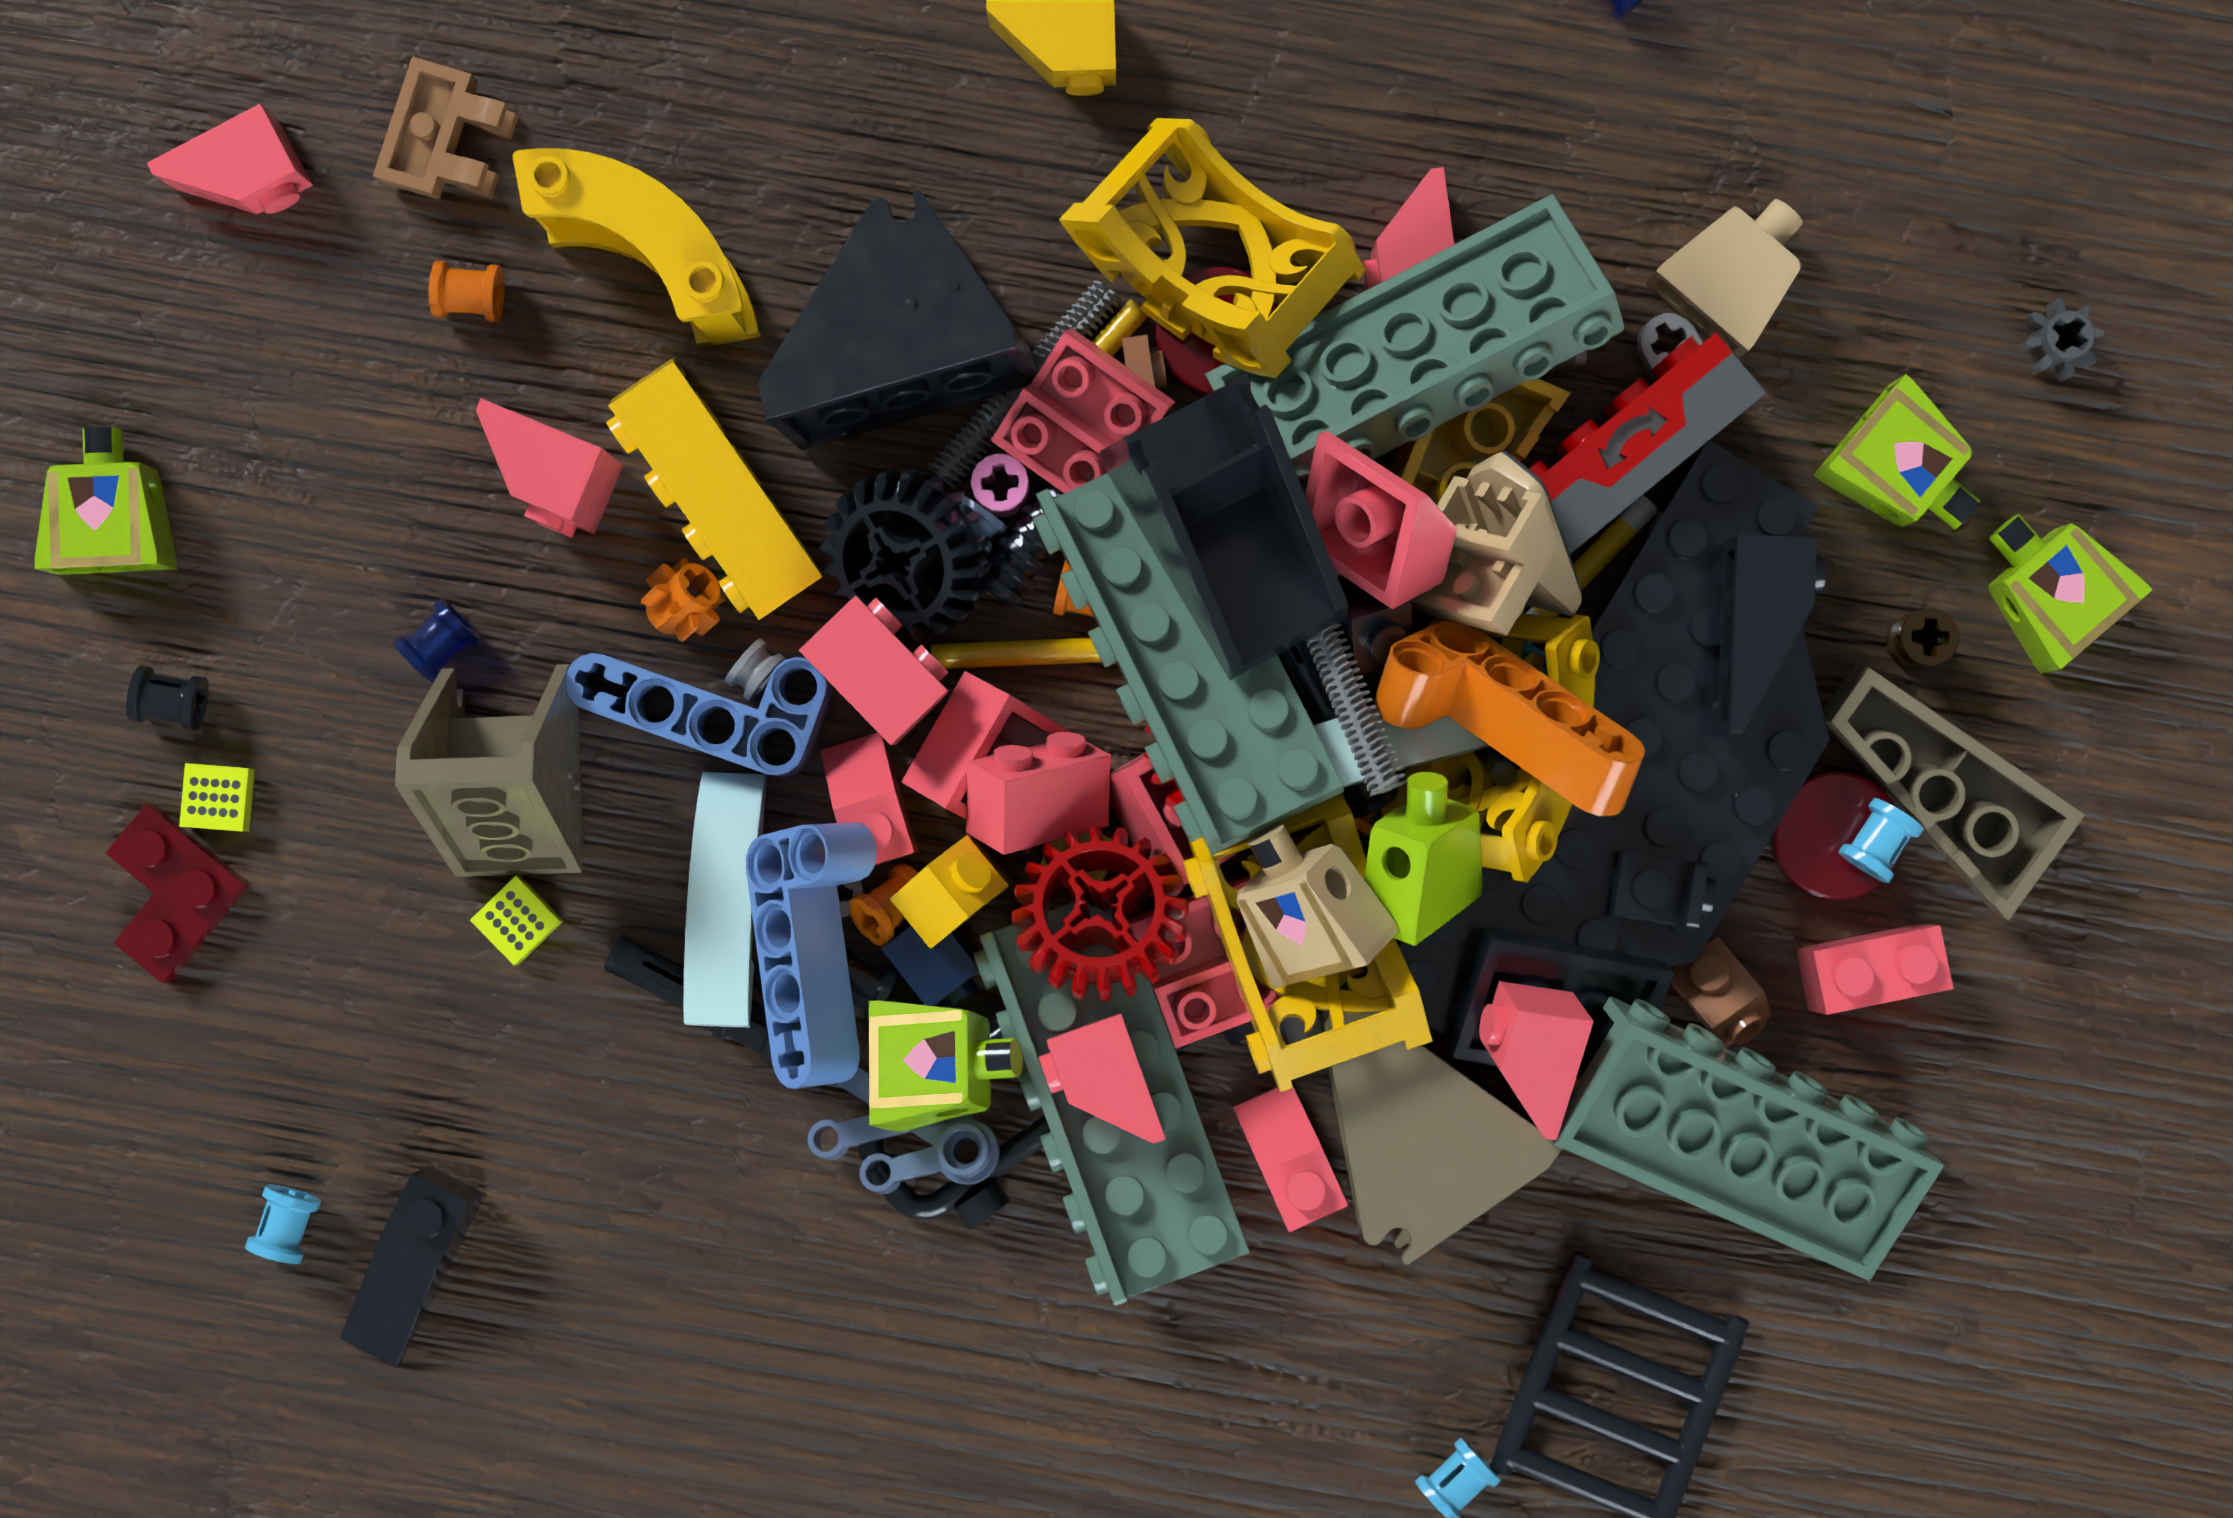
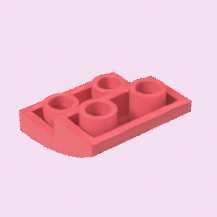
(1075, 410)
(1200, 989)

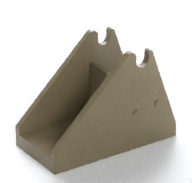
(496, 788)
(1426, 1144)

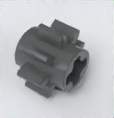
(2077, 341)

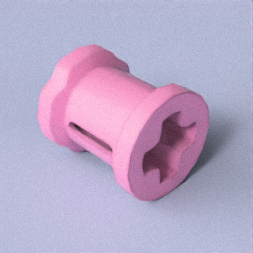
(985, 475)

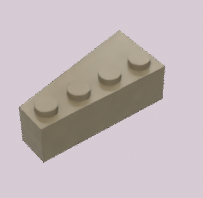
(1973, 805)

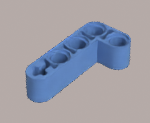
(694, 706)
(803, 946)

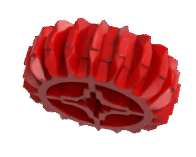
(1081, 931)

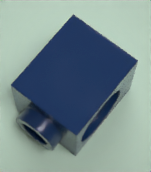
(937, 972)

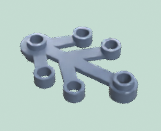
(938, 1158)

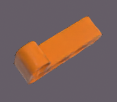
(1512, 709)

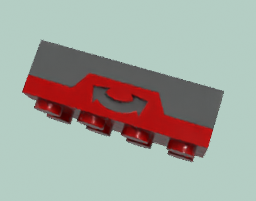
(1645, 435)

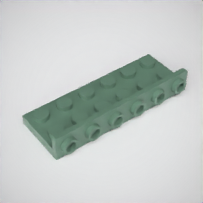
(1440, 338)
(1232, 745)
(1747, 1140)
(1145, 1205)

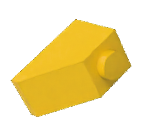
(1061, 40)
(951, 890)

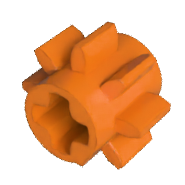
(682, 599)

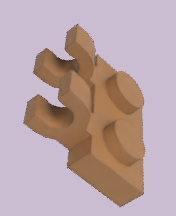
(428, 127)

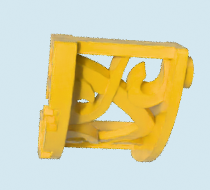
(620, 209)
(1241, 332)
(1527, 809)
(1384, 990)

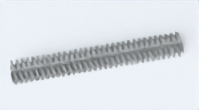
(983, 427)
(1353, 711)

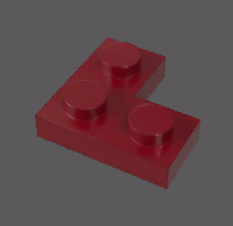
(189, 890)

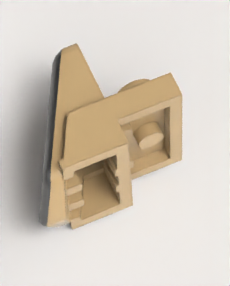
(1503, 550)

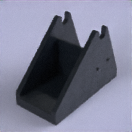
(892, 335)
(1230, 525)

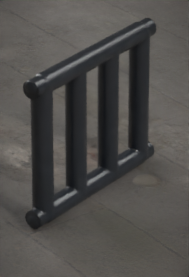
(1558, 1336)

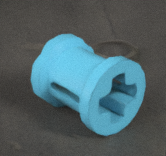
(1881, 840)
(282, 1224)
(1457, 1480)

